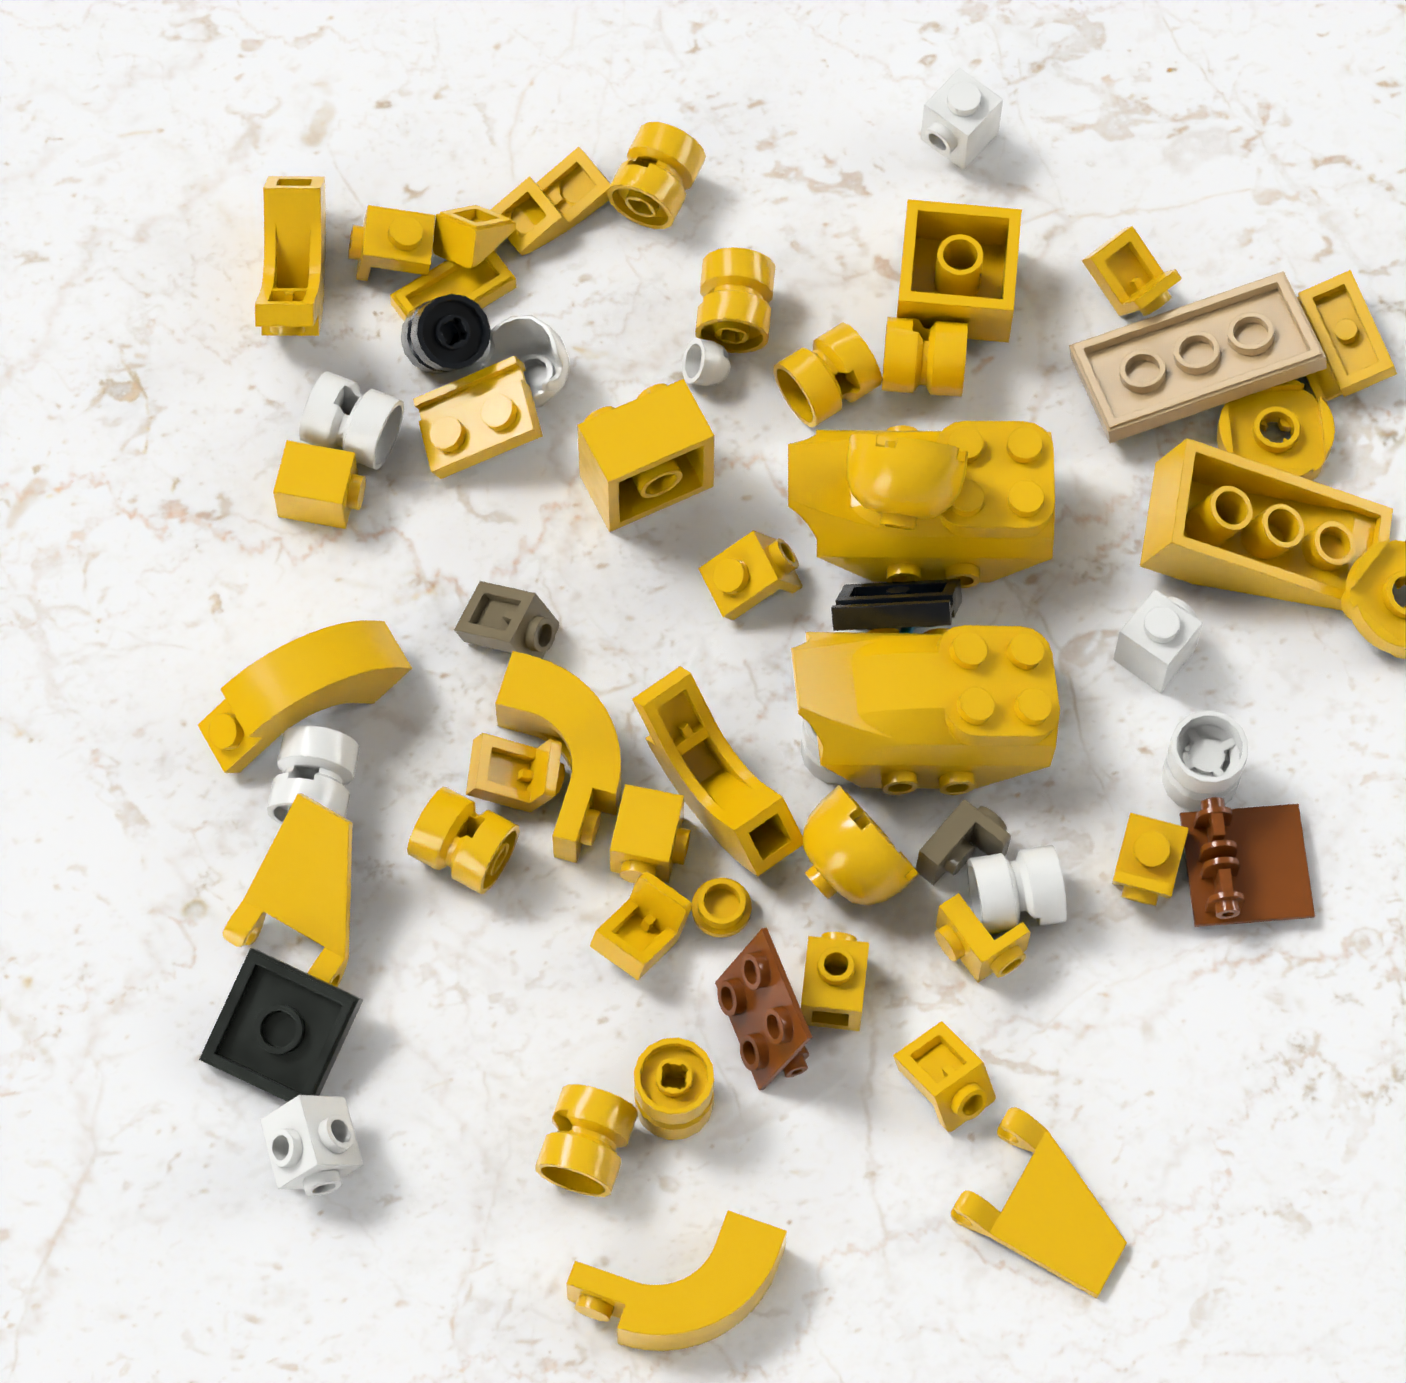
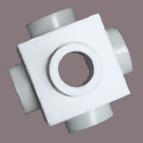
(311, 1143)

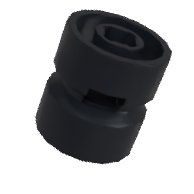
(445, 334)

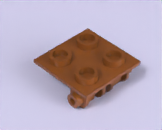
(1246, 864)
(764, 1012)

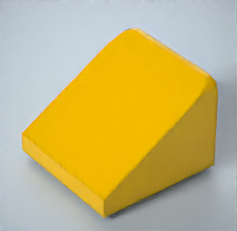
(469, 234)

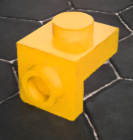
(392, 241)
(1130, 274)
(750, 573)
(514, 772)
(643, 926)
(965, 938)

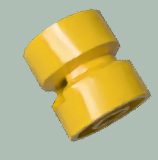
(655, 176)
(736, 299)
(924, 356)
(834, 371)
(458, 837)
(674, 1088)
(584, 1147)

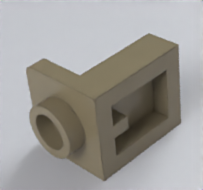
(507, 620)
(951, 843)

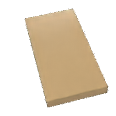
(1197, 357)

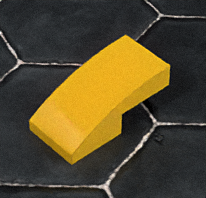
(555, 202)

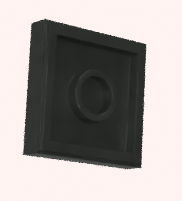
(280, 1028)

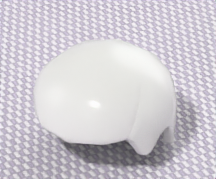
(537, 348)

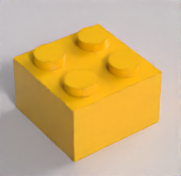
(960, 266)
(645, 454)

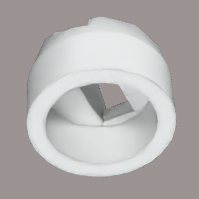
(705, 362)

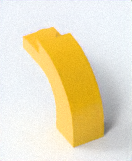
(293, 257)
(298, 679)
(559, 706)
(716, 785)
(692, 1308)

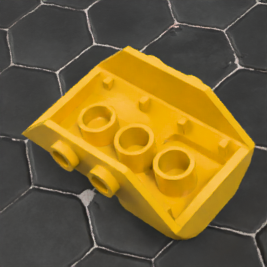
(989, 532)
(929, 706)

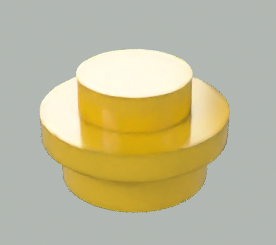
(721, 907)

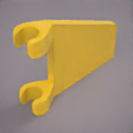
(304, 886)
(1049, 1212)

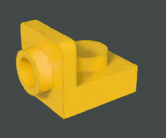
(1149, 859)
(947, 1075)

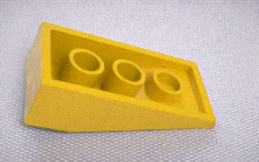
(1255, 527)

